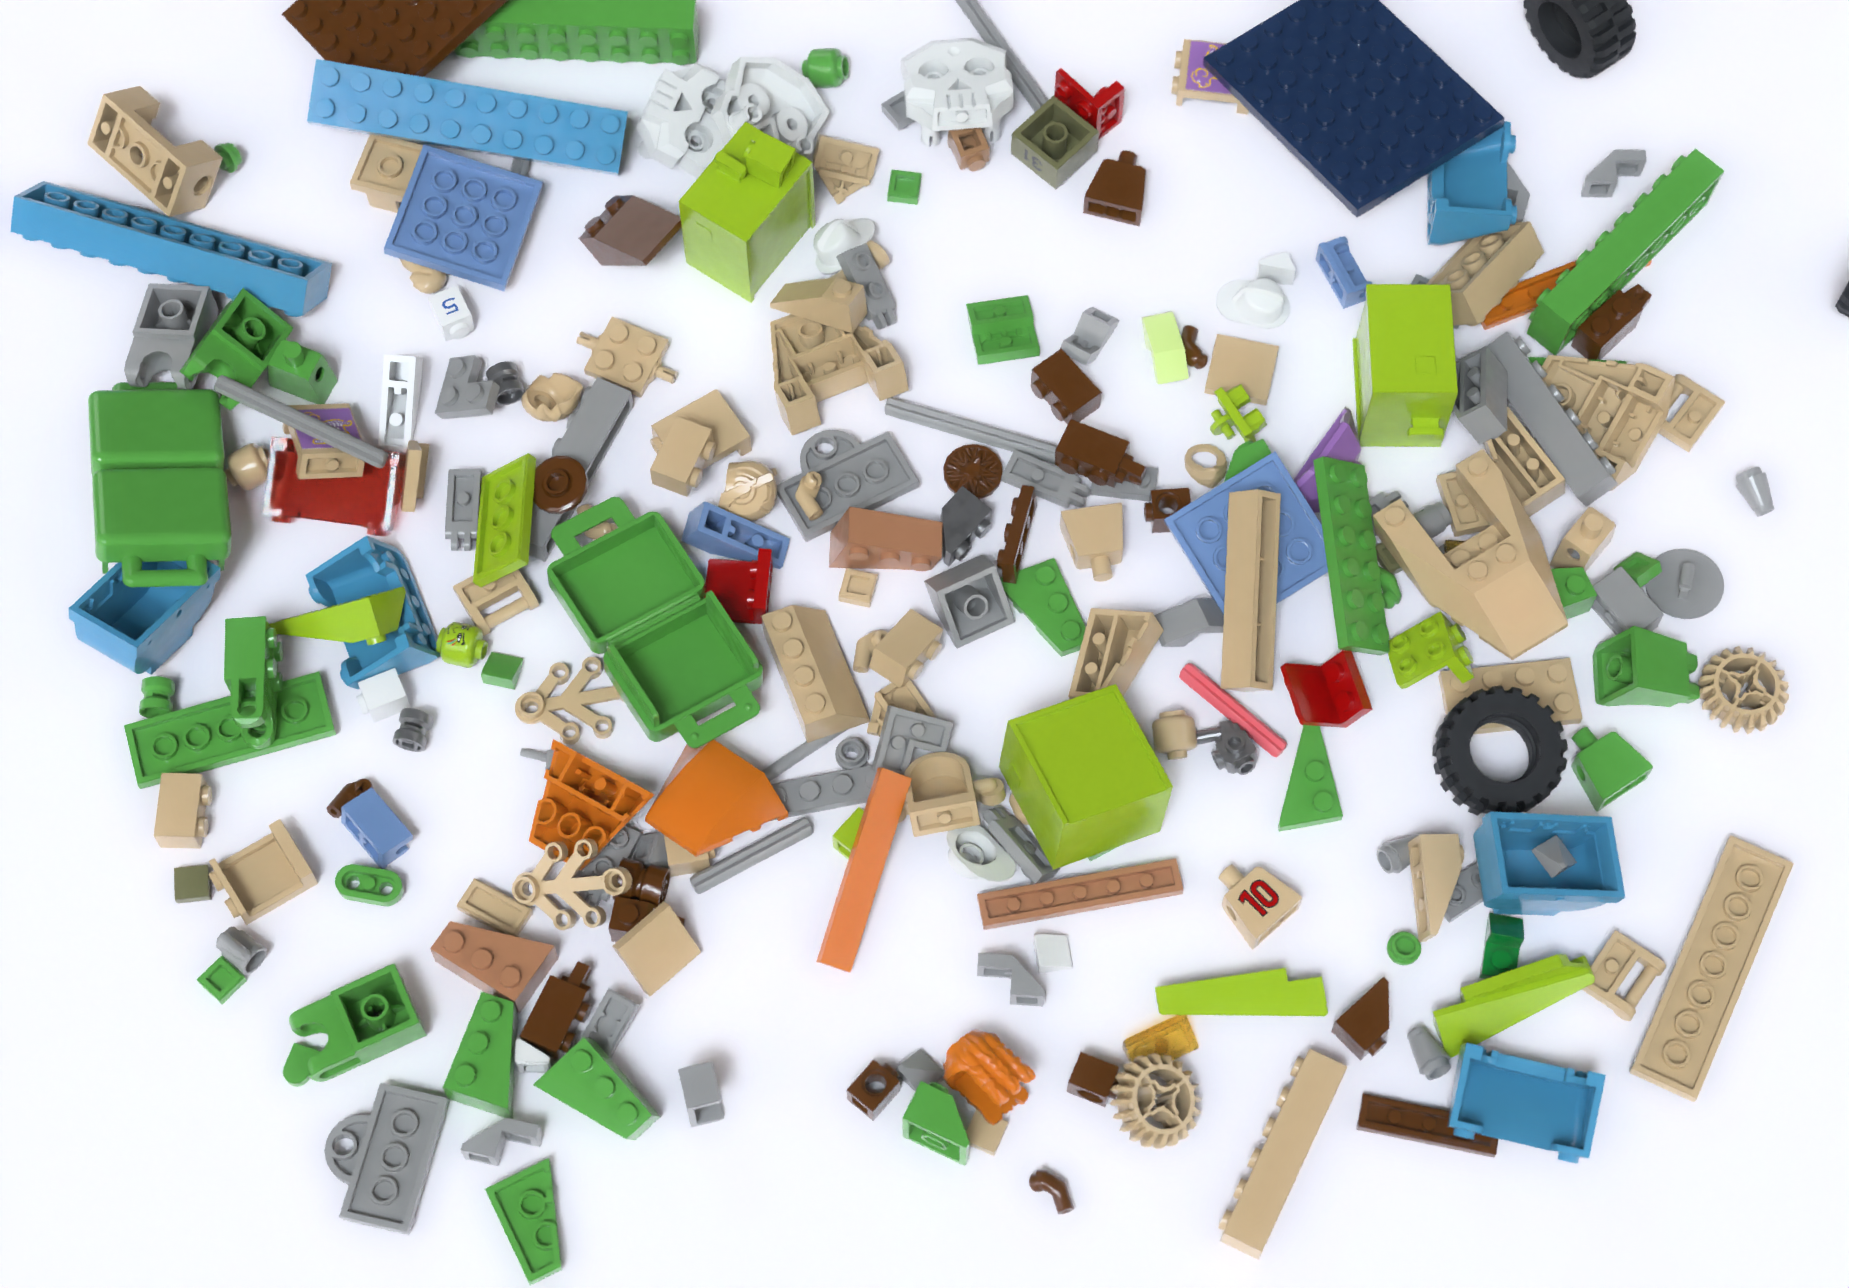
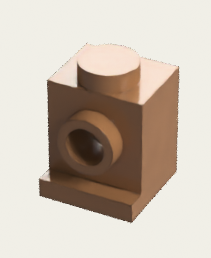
(969, 148)

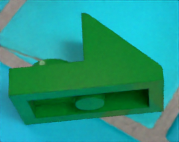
(1501, 945)

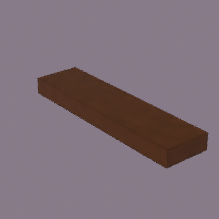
(1417, 1124)

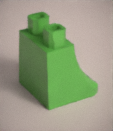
(1643, 670)

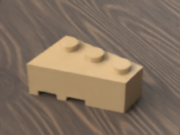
(1525, 466)
(1113, 649)

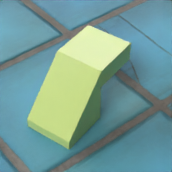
(1166, 347)

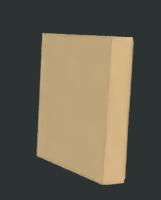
(1243, 363)
(656, 948)

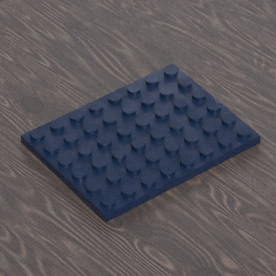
(1353, 96)

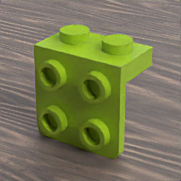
(1428, 649)

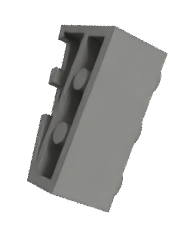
(1481, 395)

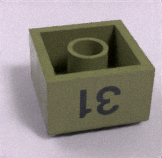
(1054, 142)

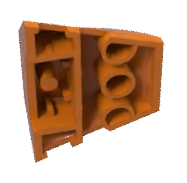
(713, 799)
(583, 803)

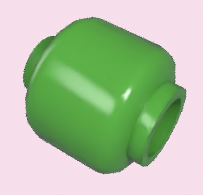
(826, 67)

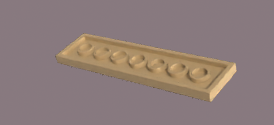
(1711, 969)

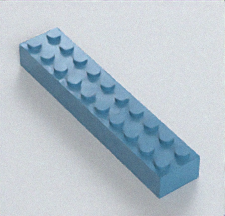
(466, 117)
(169, 247)

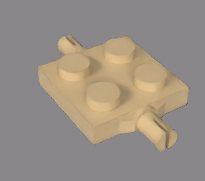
(627, 356)

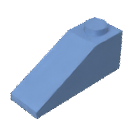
(731, 535)

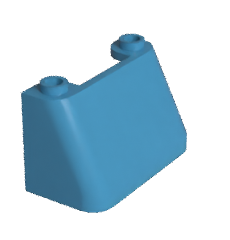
(1470, 192)
(365, 570)
(1525, 1102)

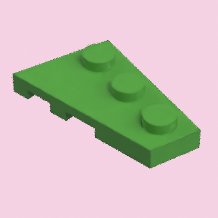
(1048, 605)
(529, 1219)

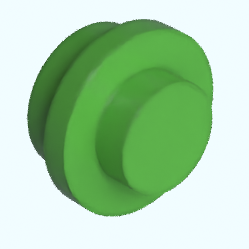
(230, 156)
(1403, 948)

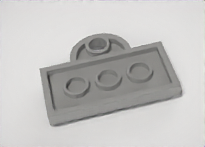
(851, 476)
(387, 1157)

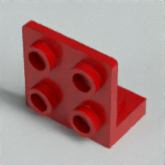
(1101, 111)
(742, 586)
(1327, 693)

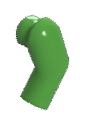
(1390, 588)

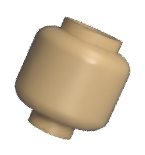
(248, 466)
(1174, 734)

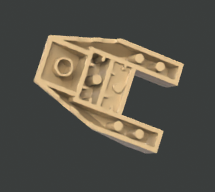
(1490, 582)

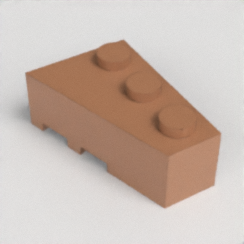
(884, 541)
(495, 961)

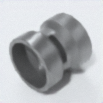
(506, 376)
(412, 730)

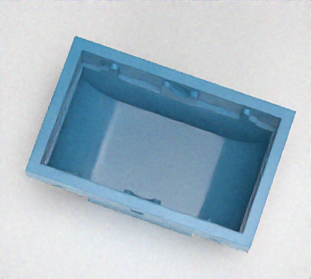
(140, 623)
(1520, 885)

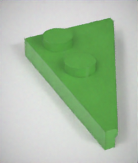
(1311, 788)

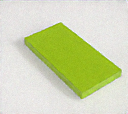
(504, 520)

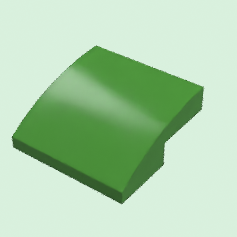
(1002, 329)

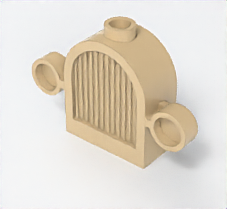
(944, 794)

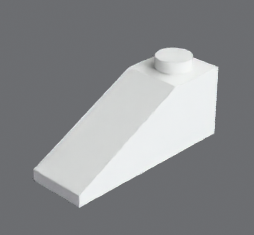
(399, 401)

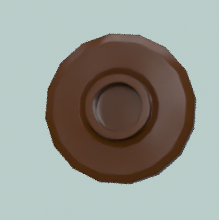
(973, 468)
(559, 484)

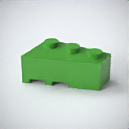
(486, 1058)
(598, 1089)

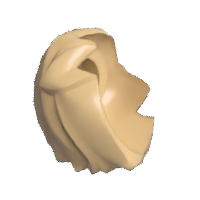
(552, 397)

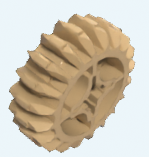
(1768, 700)
(1137, 1098)

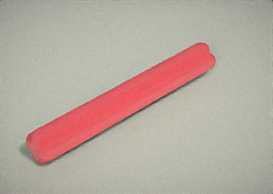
(1232, 710)

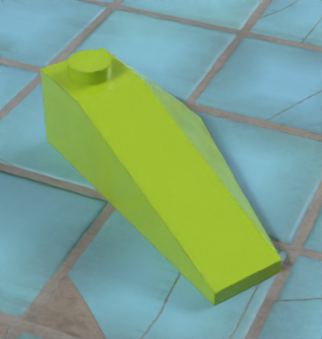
(349, 621)

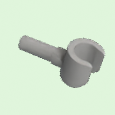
(541, 756)

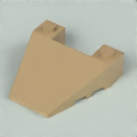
(823, 361)

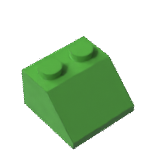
(936, 1123)

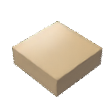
(858, 587)
(984, 1135)

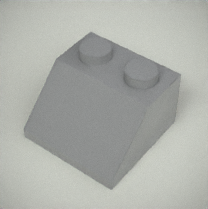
(970, 600)

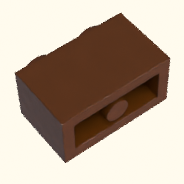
(1065, 388)

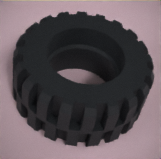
(1582, 34)
(1529, 721)

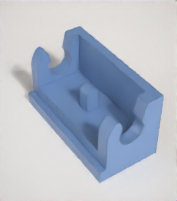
(1342, 272)
(376, 827)

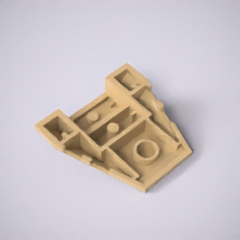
(1616, 404)

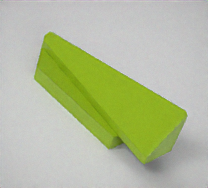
(1245, 995)
(1509, 999)

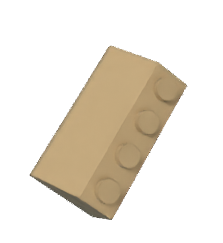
(1487, 270)
(813, 671)

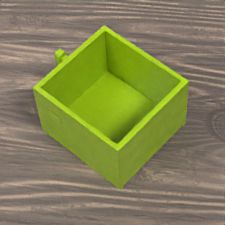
(740, 225)
(1404, 365)
(1084, 776)

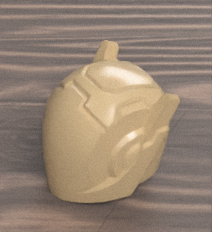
(749, 490)

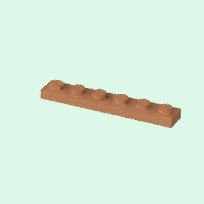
(1079, 894)

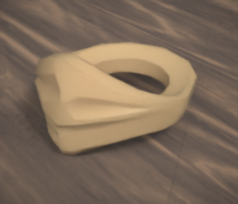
(1210, 476)

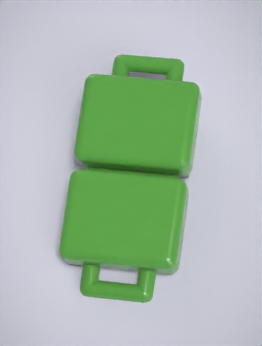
(158, 482)
(659, 636)

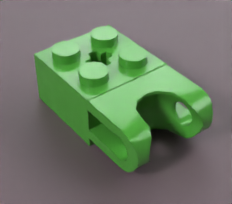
(238, 343)
(253, 676)
(353, 1026)

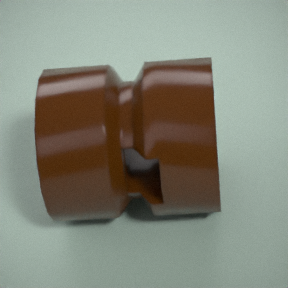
(647, 884)

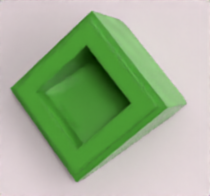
(502, 670)

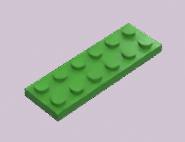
(1351, 556)
(208, 738)

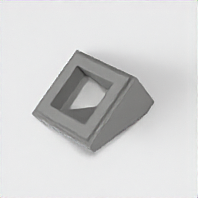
(651, 850)
(1554, 856)
(919, 1068)

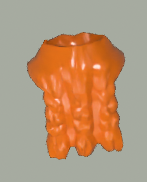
(987, 1074)

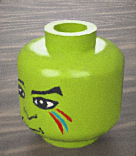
(461, 644)

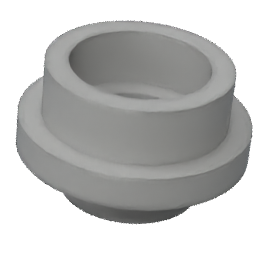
(851, 745)

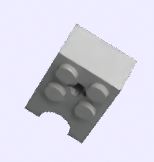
(168, 332)

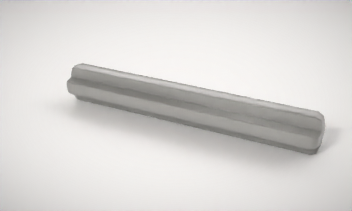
(751, 855)

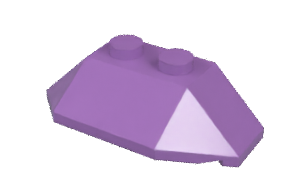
(1339, 443)

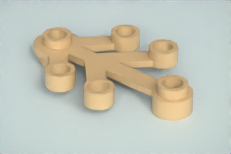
(571, 701)
(566, 885)

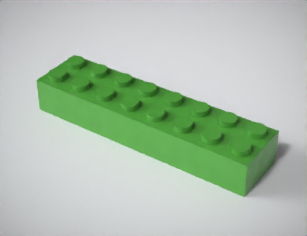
(589, 31)
(1624, 250)

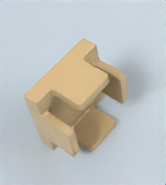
(385, 171)

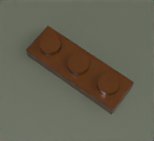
(1017, 534)

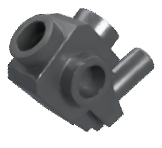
(1233, 747)

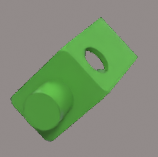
(296, 371)
(1607, 767)

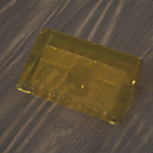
(1169, 1037)

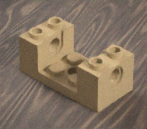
(169, 175)

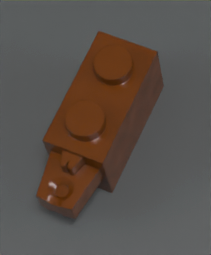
(1610, 323)
(1097, 456)
(559, 1012)

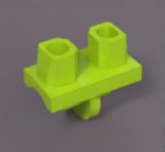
(1230, 403)

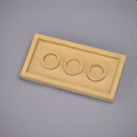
(1546, 679)

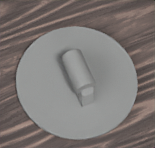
(1687, 585)

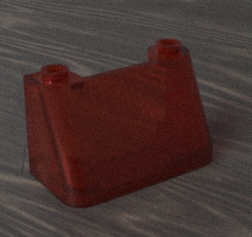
(358, 501)

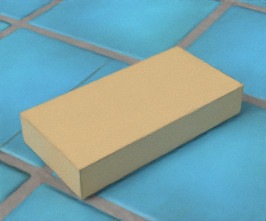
(494, 908)

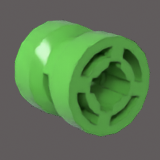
(157, 696)

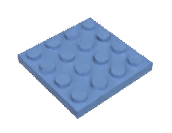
(463, 217)
(1203, 529)

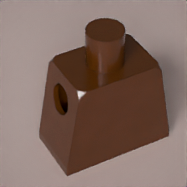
(1117, 190)

